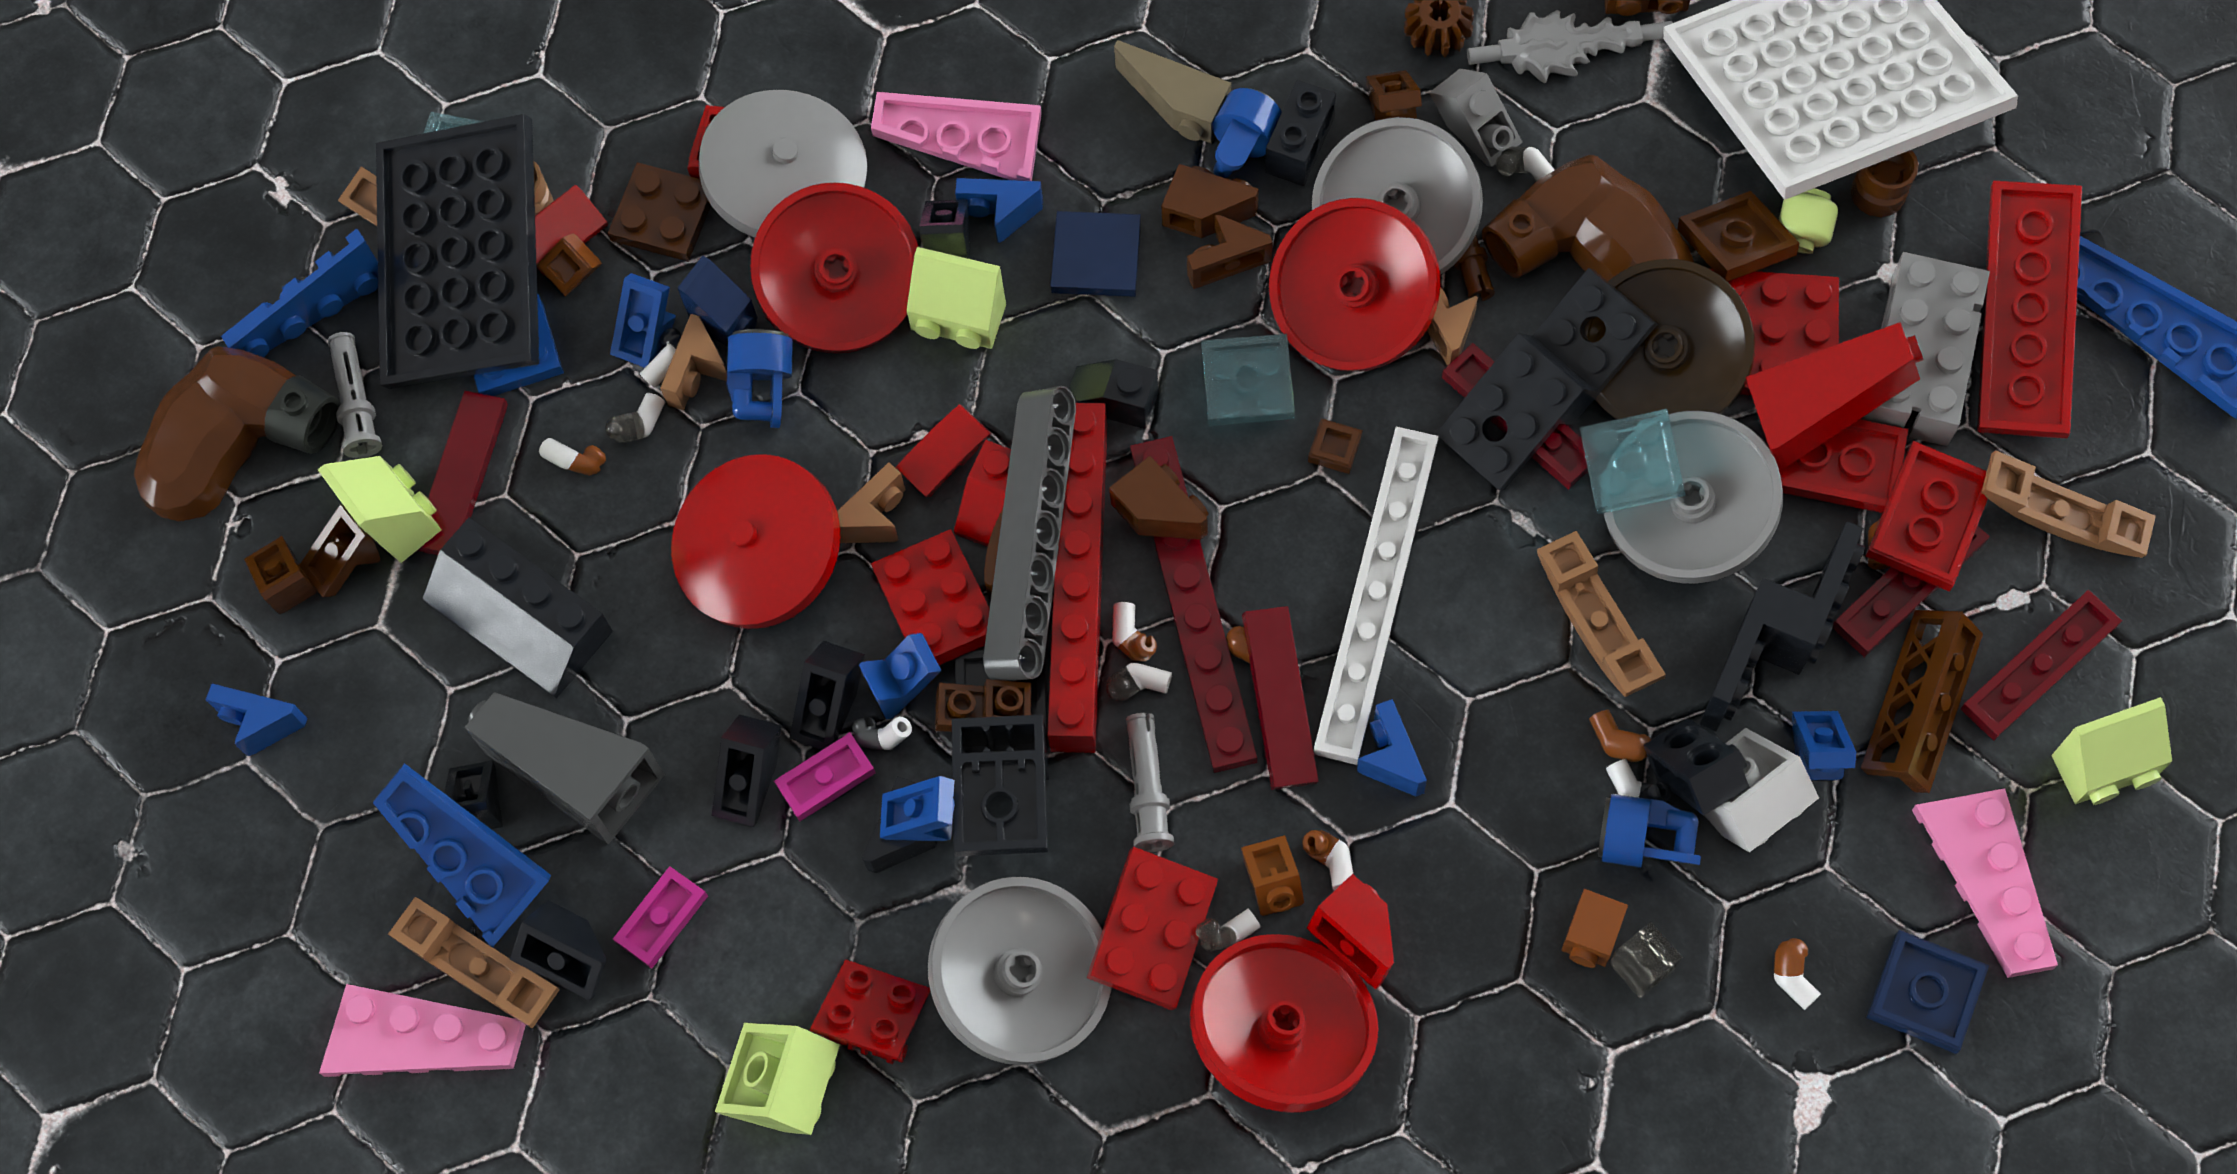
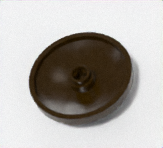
(1695, 352)

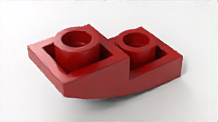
(943, 450)

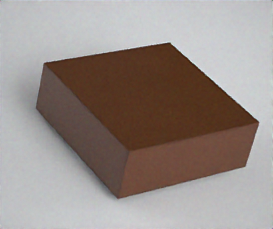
(1335, 446)

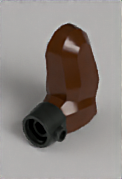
(214, 423)

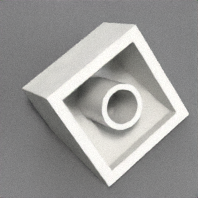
(1776, 794)

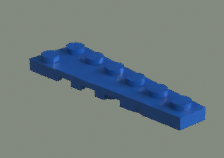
(2163, 321)

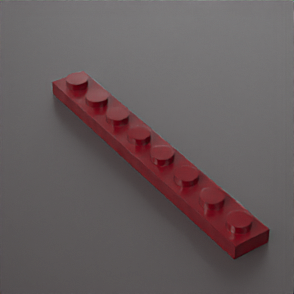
(1201, 633)

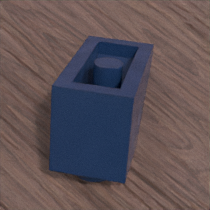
(716, 301)

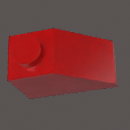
(983, 494)
(1356, 929)

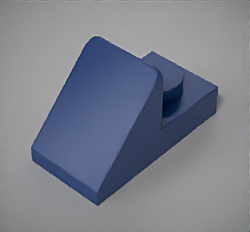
(1010, 201)
(641, 320)
(901, 674)
(261, 718)
(1823, 744)
(1397, 762)
(919, 811)

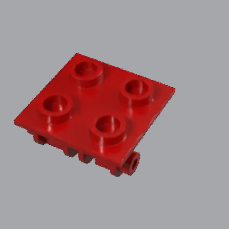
(870, 1011)

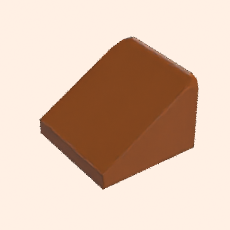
(569, 263)

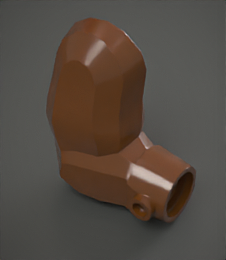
(1591, 214)

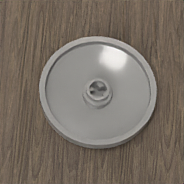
(771, 148)
(1413, 170)
(1727, 508)
(1015, 971)

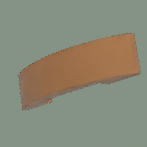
(2065, 512)
(1597, 617)
(473, 963)

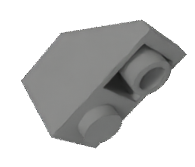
(1476, 114)

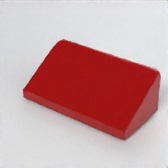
(564, 216)

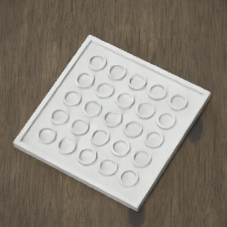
(1836, 81)

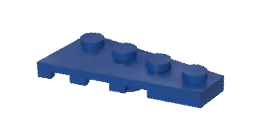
(307, 301)
(471, 860)

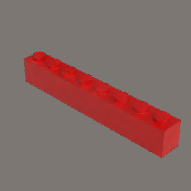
(1079, 588)

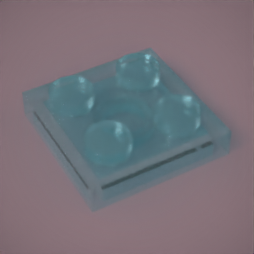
(1247, 379)
(1632, 461)

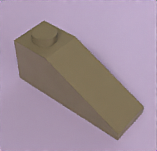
(1177, 92)

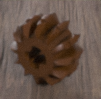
(1438, 24)

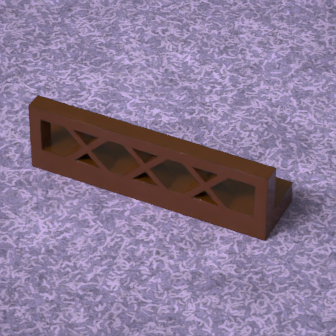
(1934, 698)

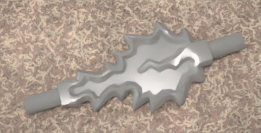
(1555, 44)

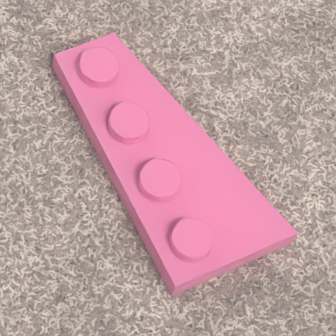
(973, 133)
(1988, 862)
(404, 1033)

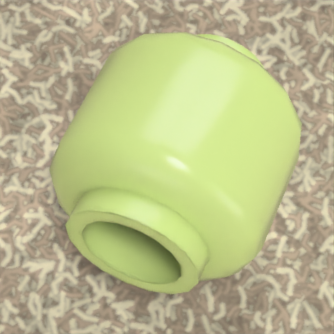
(1810, 219)

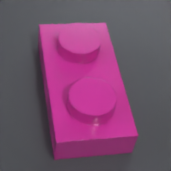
(824, 777)
(660, 917)

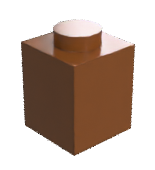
(1594, 929)

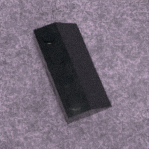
(514, 608)

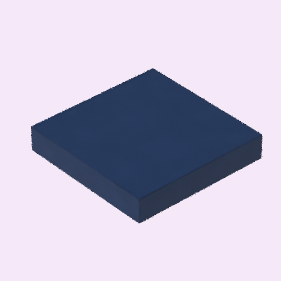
(1096, 253)
(1927, 991)

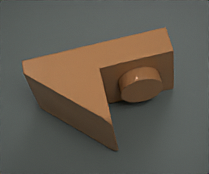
(1451, 326)
(692, 357)
(862, 514)

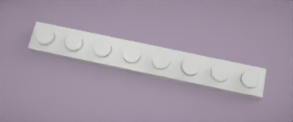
(1375, 596)

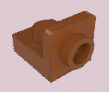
(1273, 875)

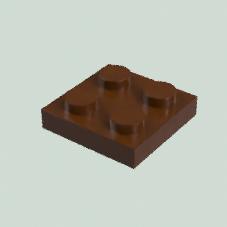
(660, 212)
(1738, 236)

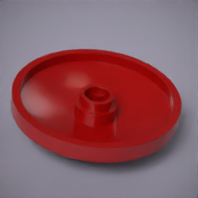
(834, 267)
(1354, 284)
(755, 541)
(1284, 1023)

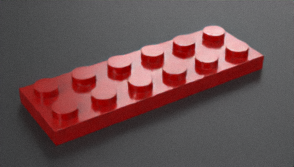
(2030, 309)

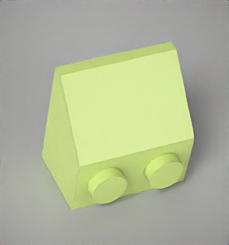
(955, 299)
(383, 503)
(2115, 753)
(778, 1077)

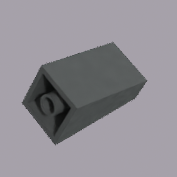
(571, 764)

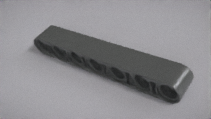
(1029, 534)

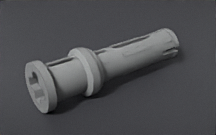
(354, 410)
(1149, 802)

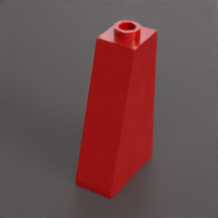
(1831, 389)

